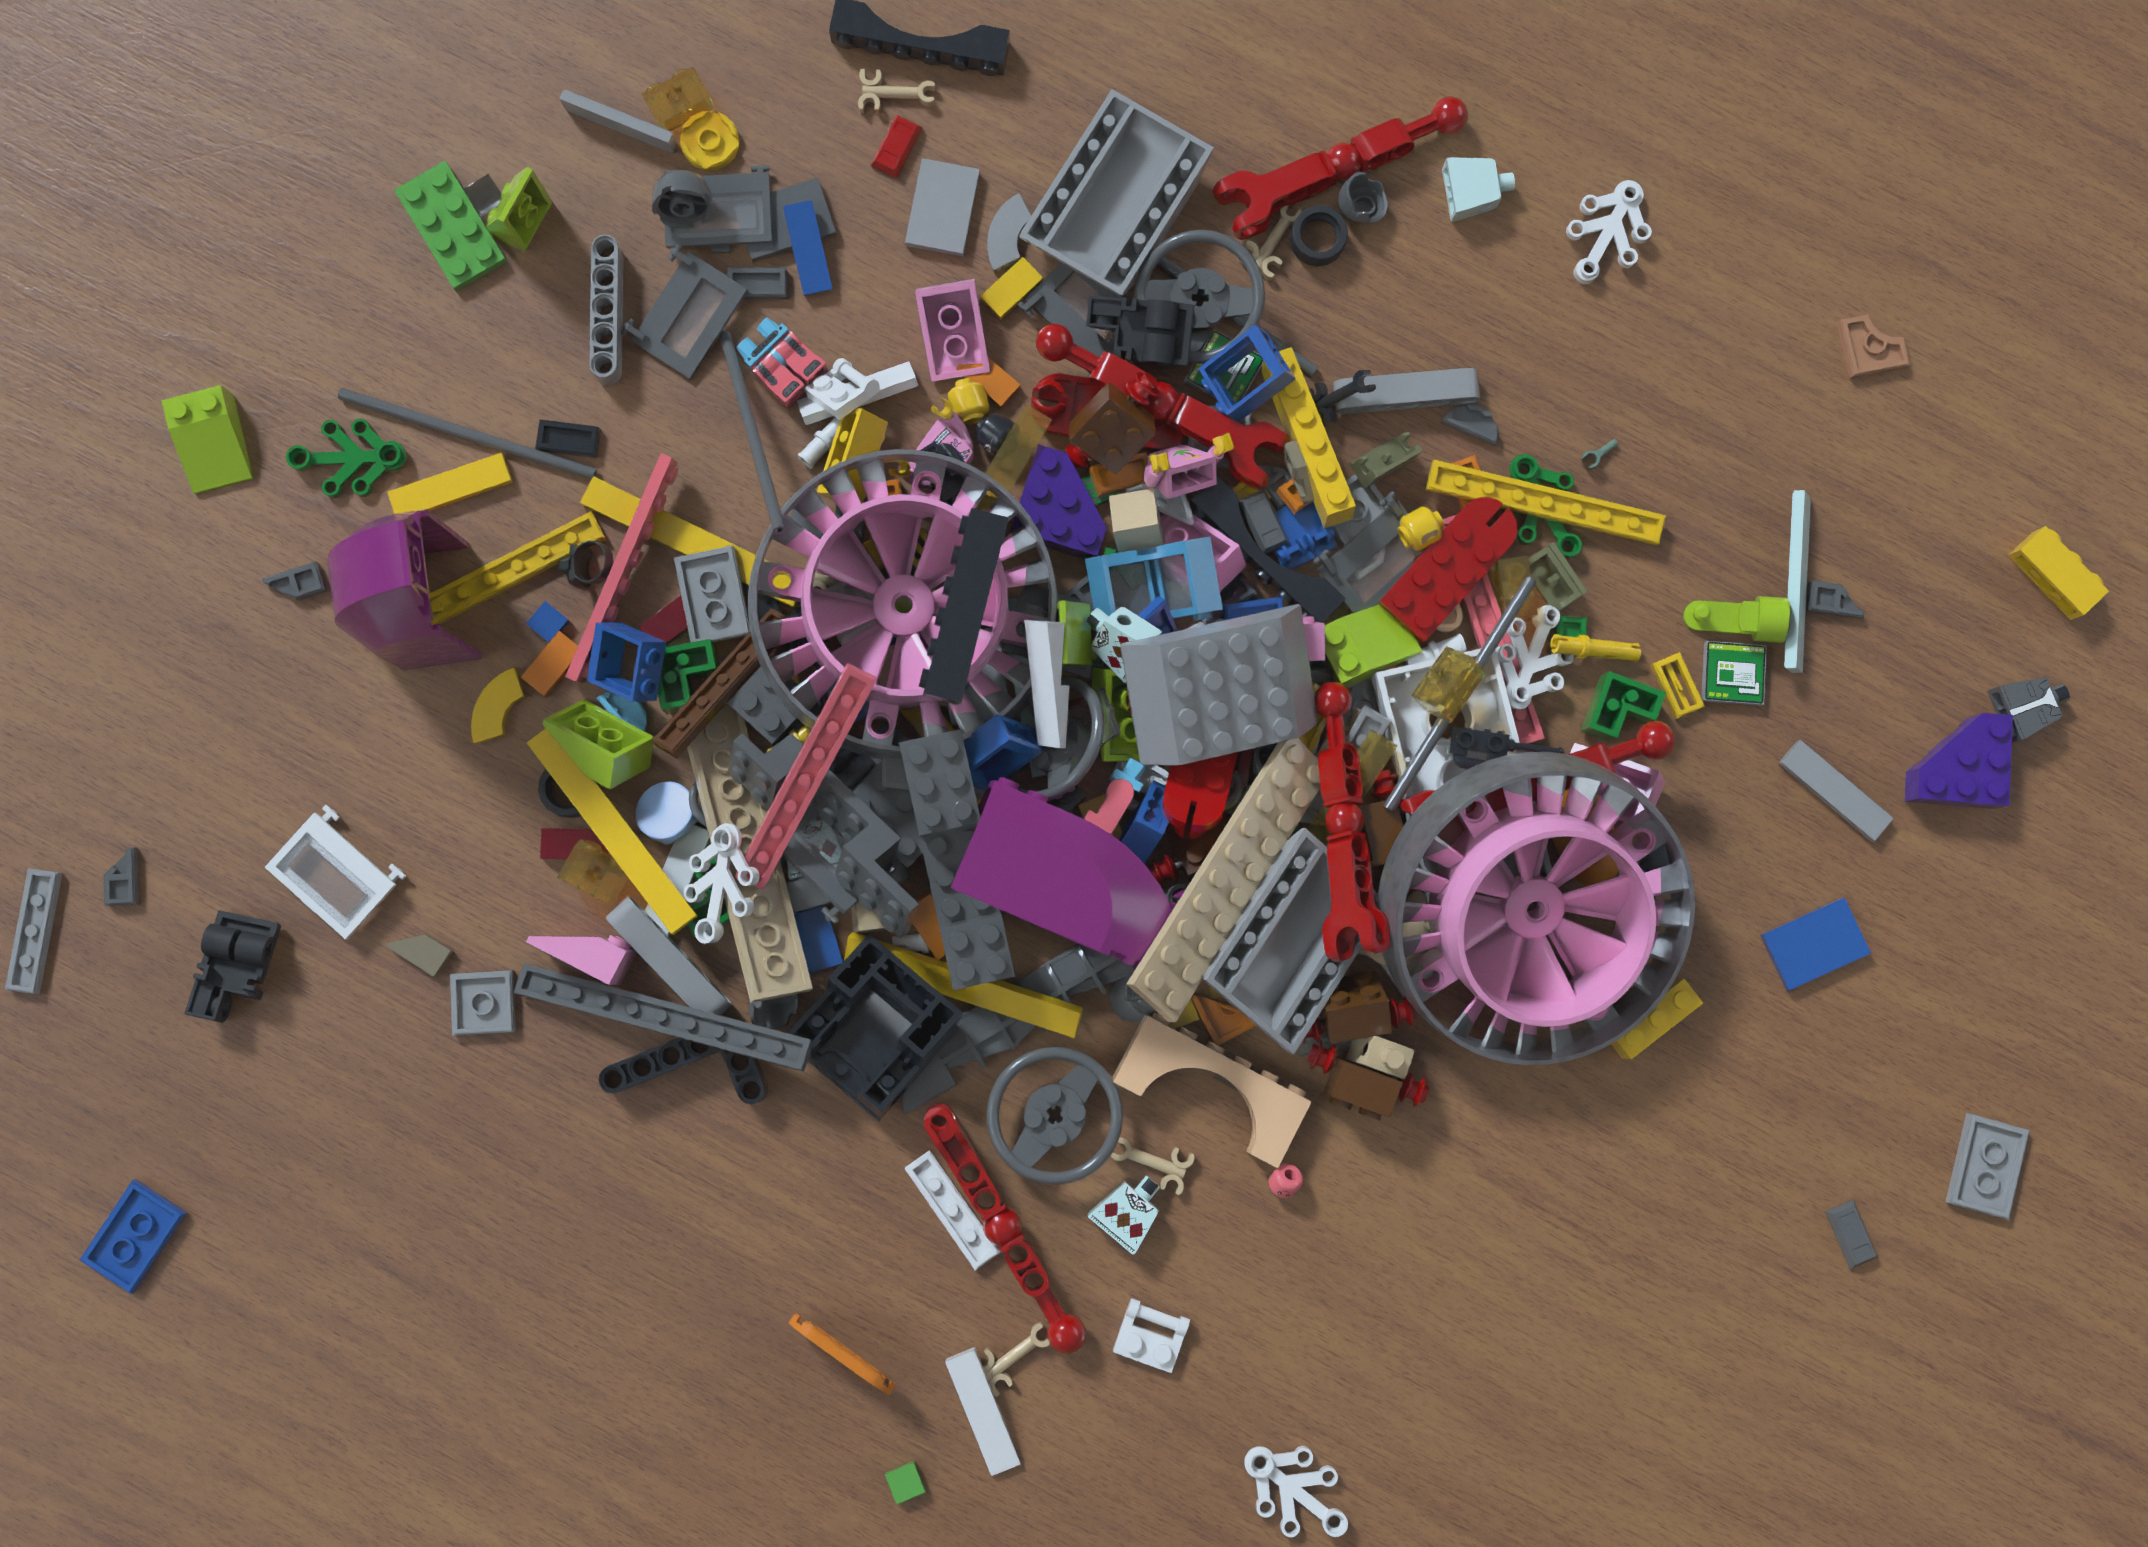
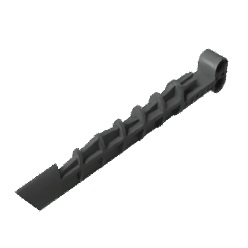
(989, 1032)

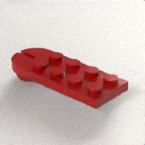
(1073, 395)
(1450, 567)
(1200, 785)

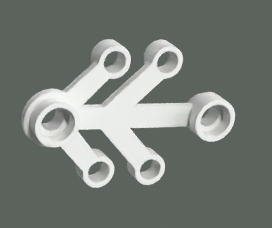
(1611, 227)
(1530, 660)
(721, 881)
(1291, 1487)

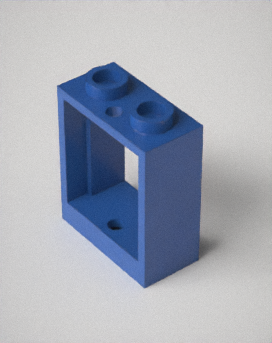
(1232, 354)
(605, 670)
(999, 750)
(1146, 823)

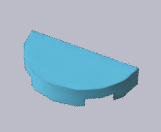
(624, 709)

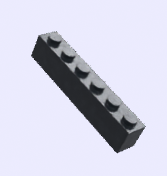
(964, 607)

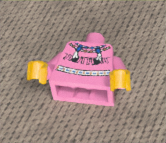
(949, 431)

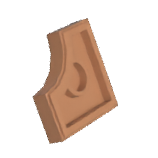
(1868, 349)

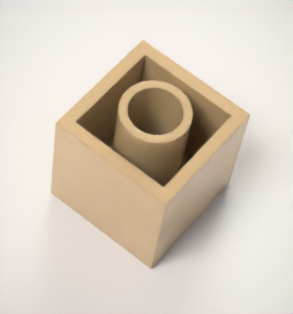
(1136, 520)

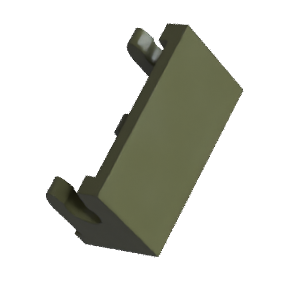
(1385, 460)
(1555, 577)

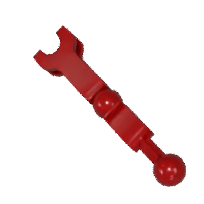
(1319, 171)
(1182, 413)
(1653, 740)
(1347, 849)
(1003, 1227)

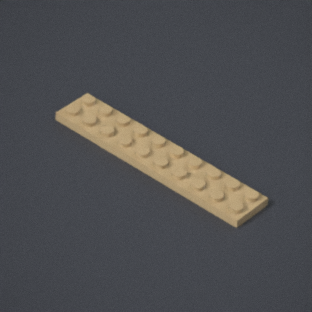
(1227, 879)
(769, 937)

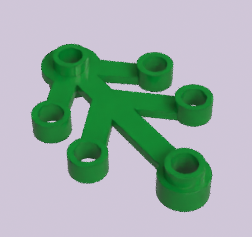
(352, 458)
(1534, 474)

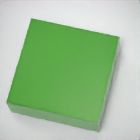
(905, 1482)

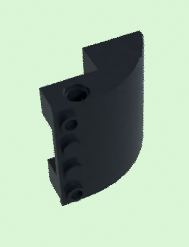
(876, 1027)

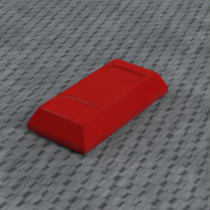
(896, 146)

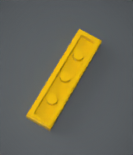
(452, 485)

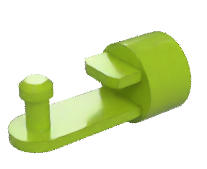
(1764, 618)

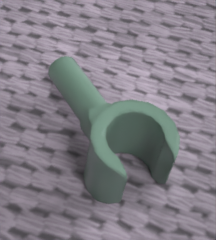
(1599, 453)

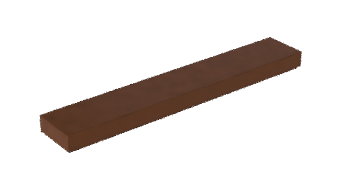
(712, 695)

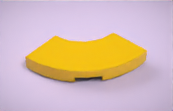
(493, 706)

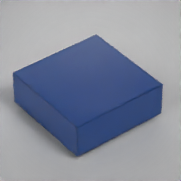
(547, 621)

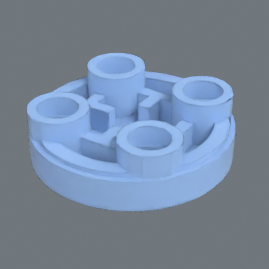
(664, 812)

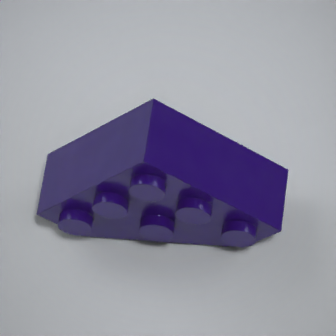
(1061, 506)
(1966, 766)

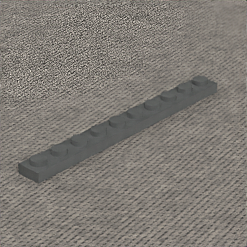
(664, 1017)

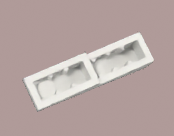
(1049, 696)
(982, 1411)

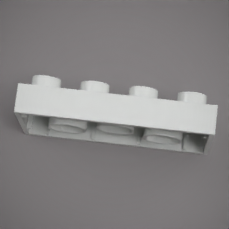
(1410, 724)

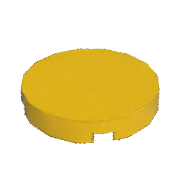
(709, 140)

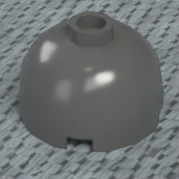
(682, 199)

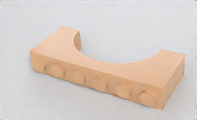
(1272, 1108)

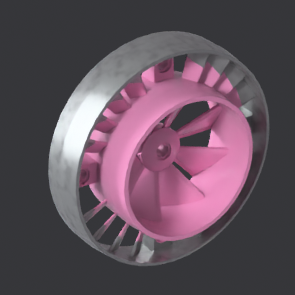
(895, 529)
(1503, 947)

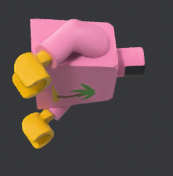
(1184, 468)

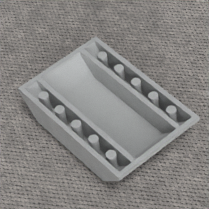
(1117, 193)
(1220, 687)
(1275, 953)

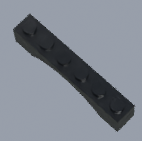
(978, 49)
(1220, 509)

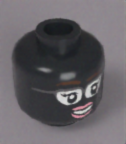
(992, 432)

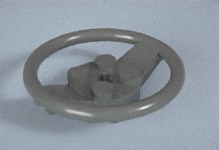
(1224, 299)
(1069, 765)
(1040, 1133)

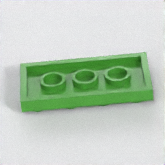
(450, 226)

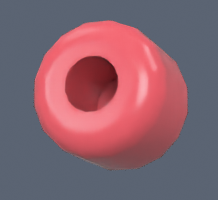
(1285, 1180)

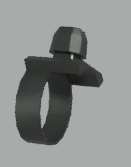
(578, 564)

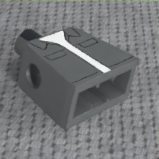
(2030, 703)

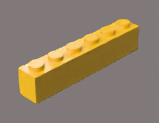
(1305, 426)

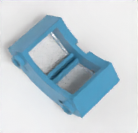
(1184, 581)

